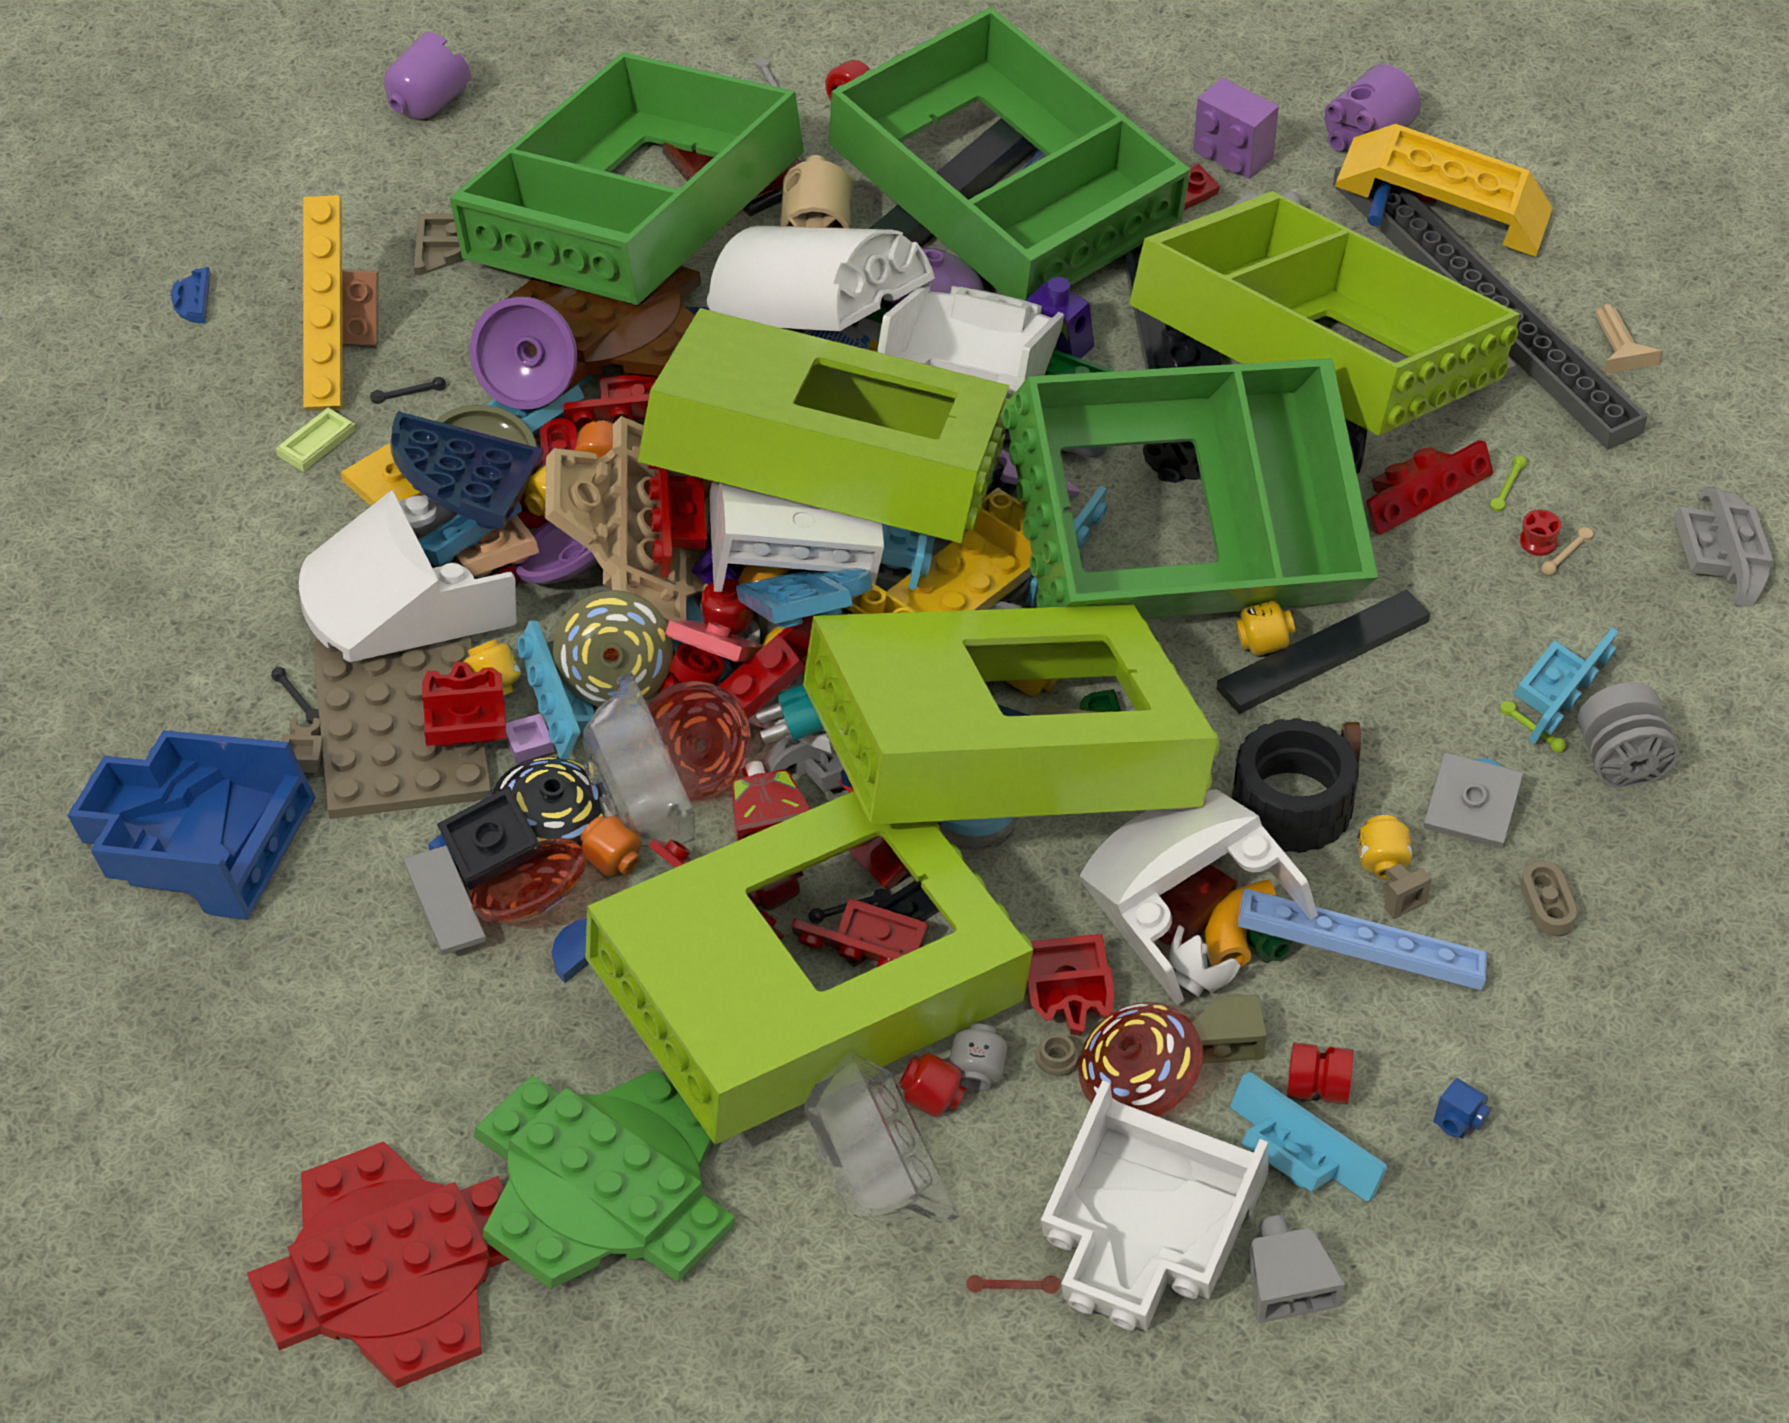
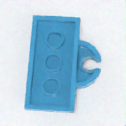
(803, 594)

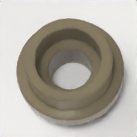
(1059, 1045)

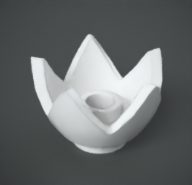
(1192, 965)

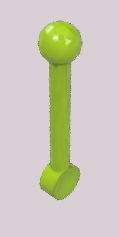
(1498, 504)
(1509, 708)

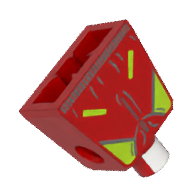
(764, 799)

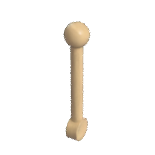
(1584, 535)

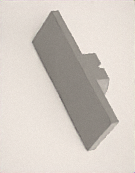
(444, 900)

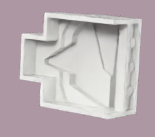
(787, 534)
(1147, 1210)

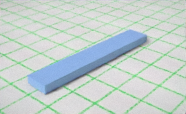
(1363, 939)

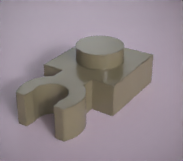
(306, 744)

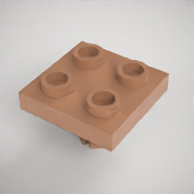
(360, 307)

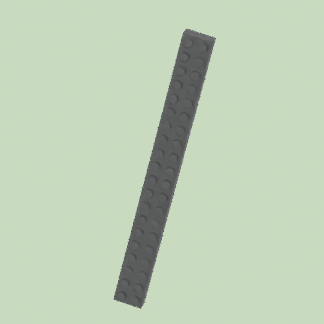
(1539, 346)

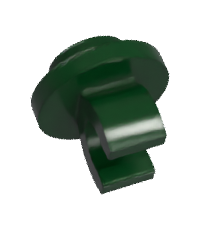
(1269, 947)

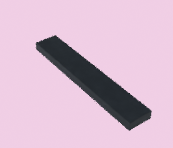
(1322, 651)

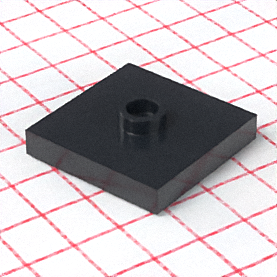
(490, 838)

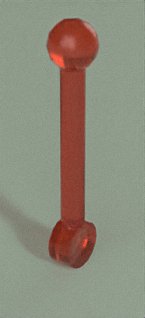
(1049, 1284)

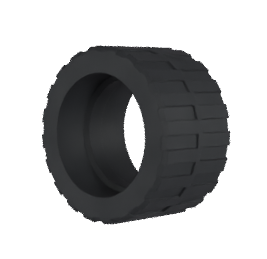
(1303, 749)

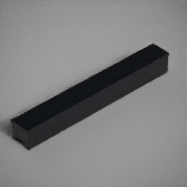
(970, 173)

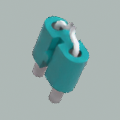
(799, 716)

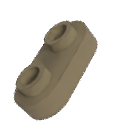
(1550, 900)

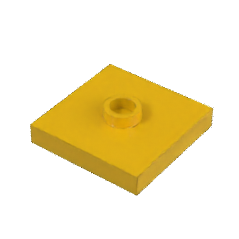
(377, 476)

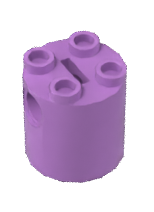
(1370, 103)

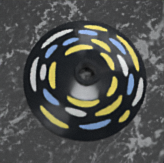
(556, 813)

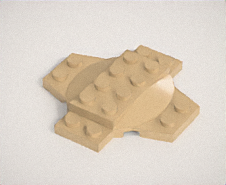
(609, 513)

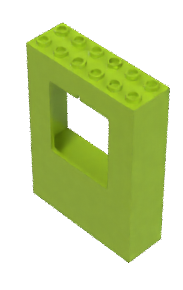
(1271, 267)
(826, 425)
(931, 744)
(736, 1011)

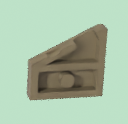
(436, 242)

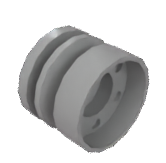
(1628, 735)

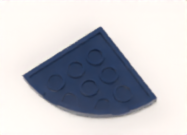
(463, 468)

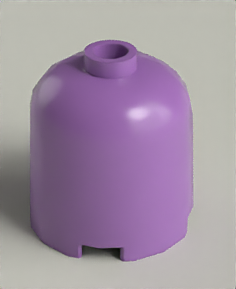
(425, 78)

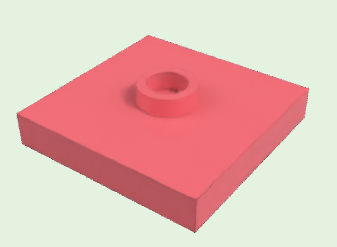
(712, 638)

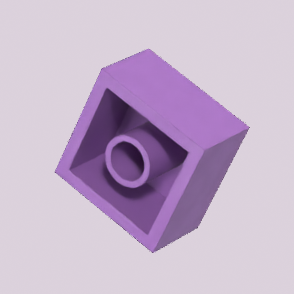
(1235, 128)

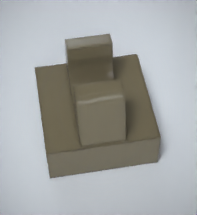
(1405, 890)

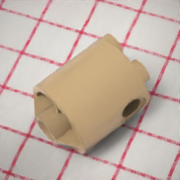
(817, 195)

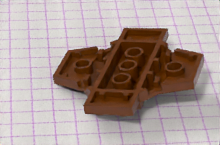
(618, 331)

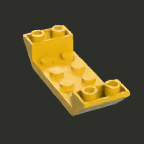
(1452, 176)
(967, 573)

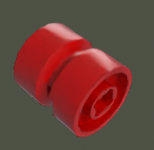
(693, 665)
(1320, 1073)

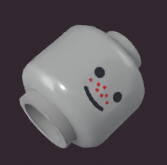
(979, 1056)

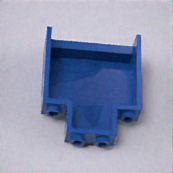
(196, 817)

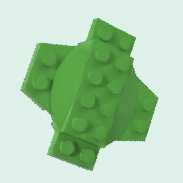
(600, 1179)

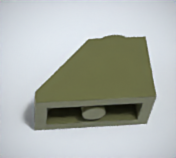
(1232, 1029)

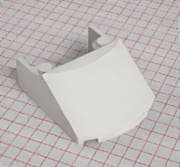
(972, 334)
(379, 595)
(1165, 849)

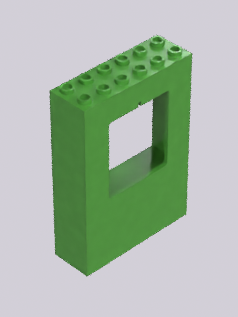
(1060, 217)
(567, 220)
(1270, 472)

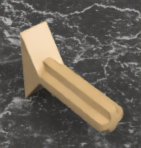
(1627, 353)

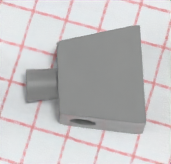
(1291, 1273)

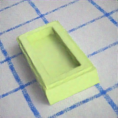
(315, 439)

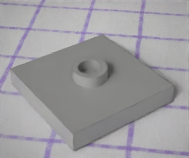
(1473, 800)

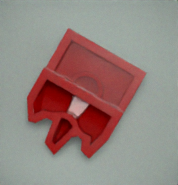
(463, 706)
(1071, 979)

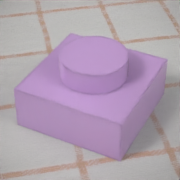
(528, 738)

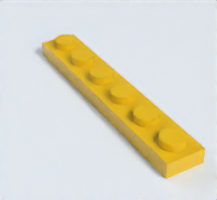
(322, 303)

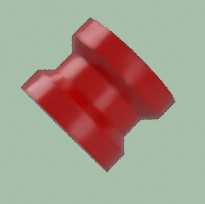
(1540, 532)

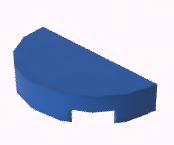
(191, 296)
(570, 950)

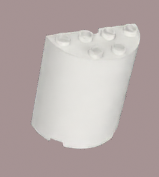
(814, 275)

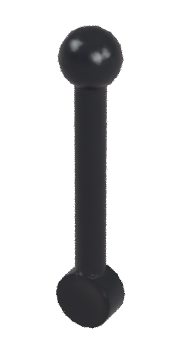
(379, 396)
(279, 675)
(817, 915)

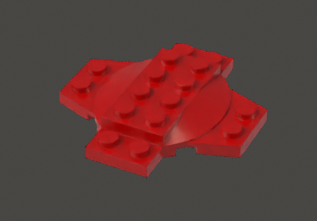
(384, 1265)

